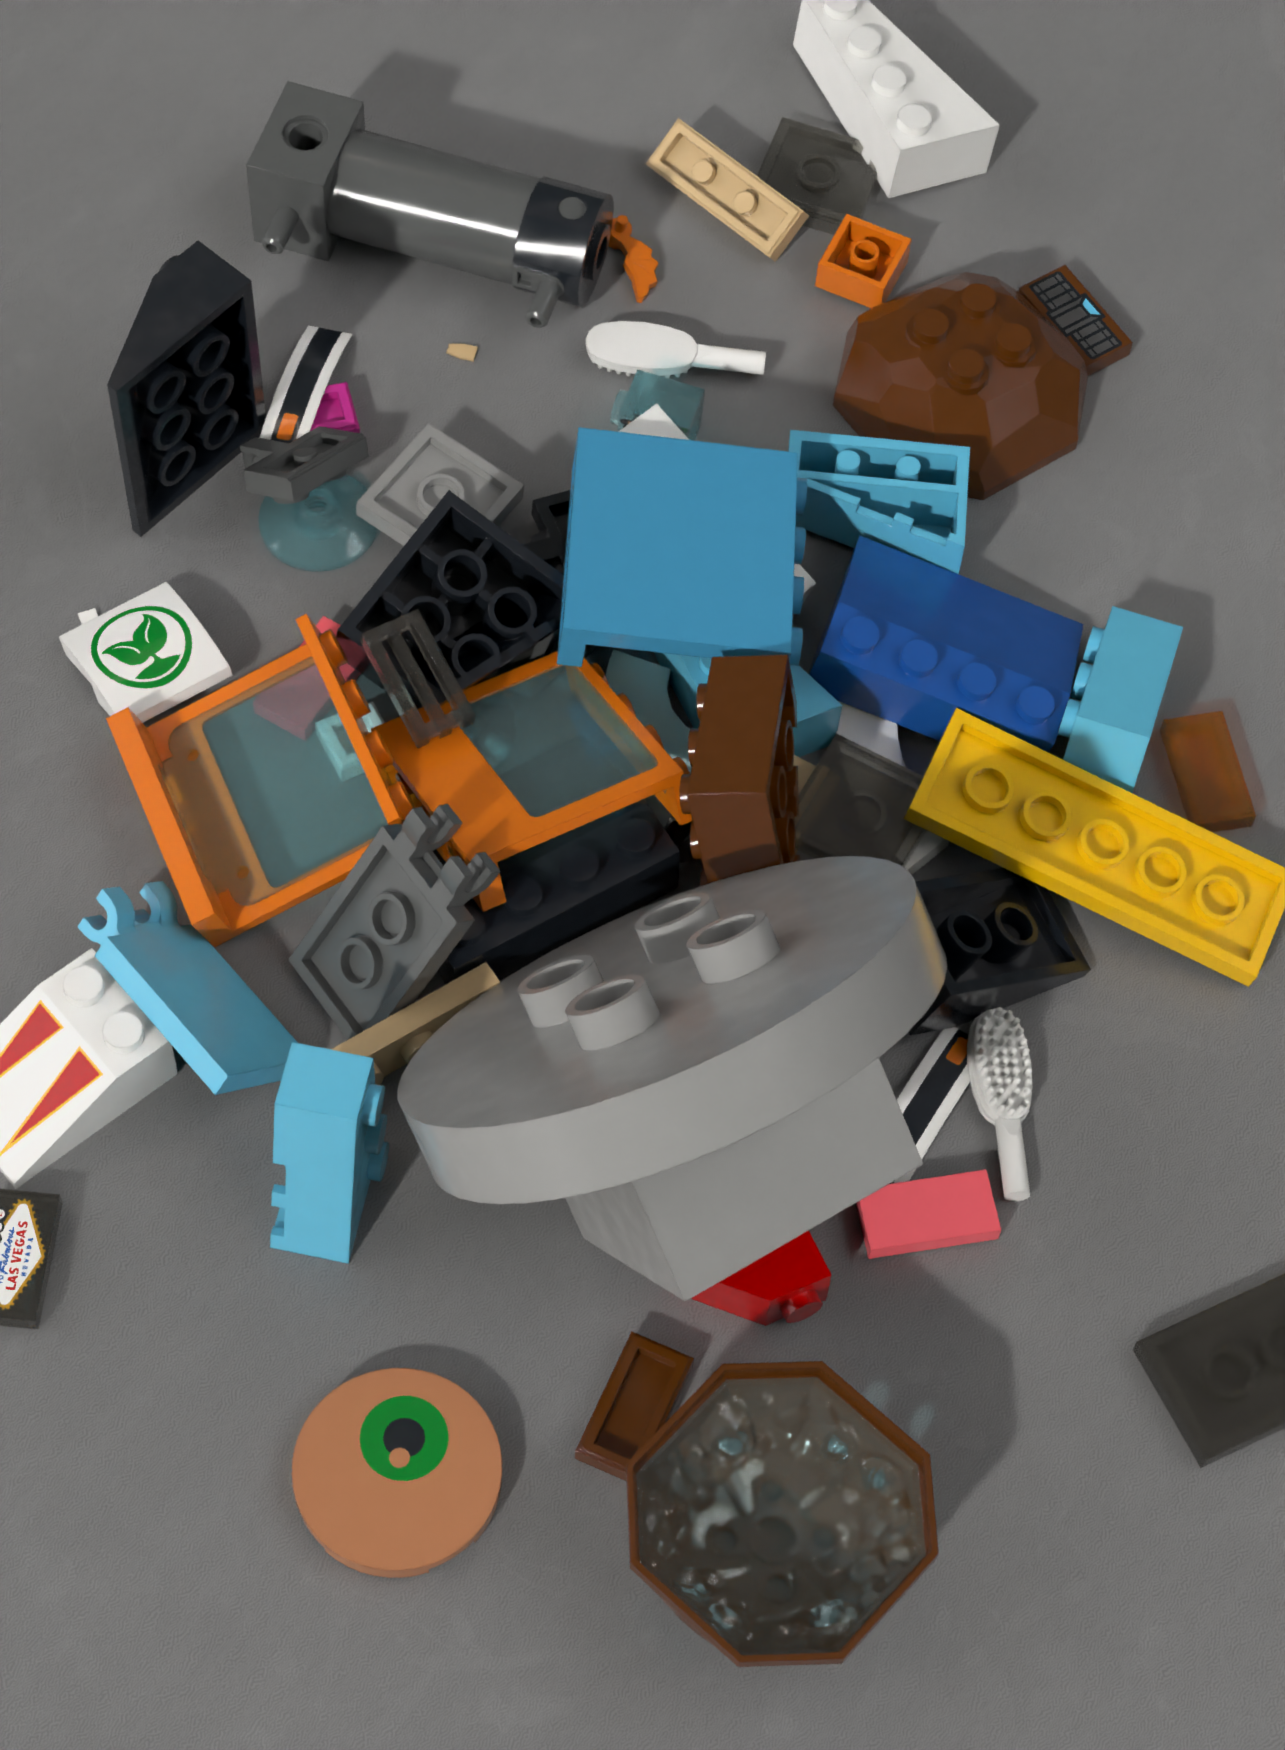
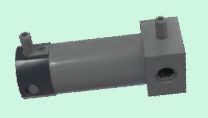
(329, 179)

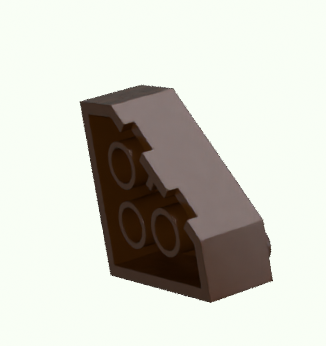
(743, 768)

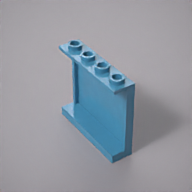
(681, 548)

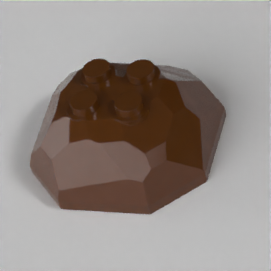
(969, 370)

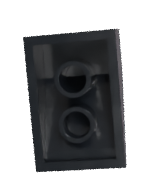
(998, 943)

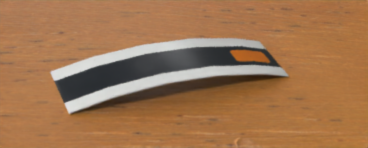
(303, 384)
(934, 1089)

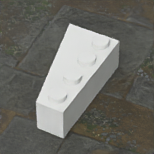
(893, 97)

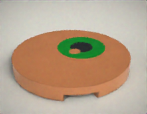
(397, 1472)

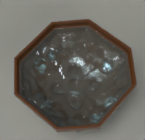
(780, 1514)

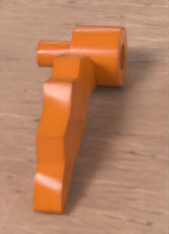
(638, 259)

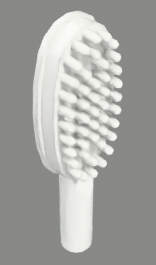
(662, 351)
(1003, 1090)

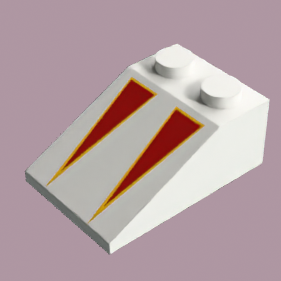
(72, 1065)

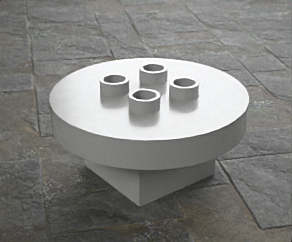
(692, 1068)

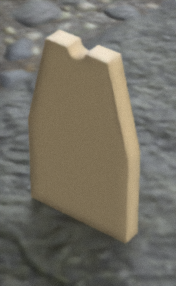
(462, 351)

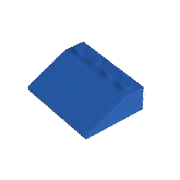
(930, 641)

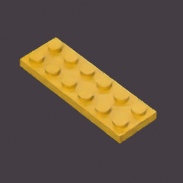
(1101, 847)

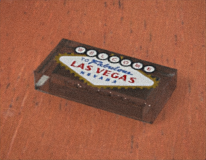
(26, 1251)

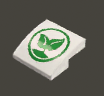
(146, 654)

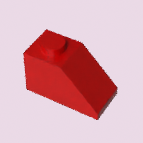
(777, 1286)

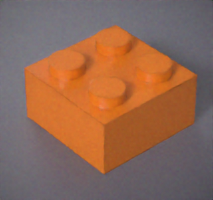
(863, 262)

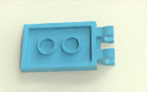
(188, 991)

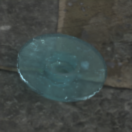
(318, 538)

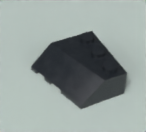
(474, 589)

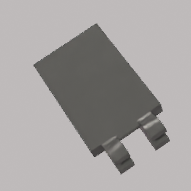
(391, 922)

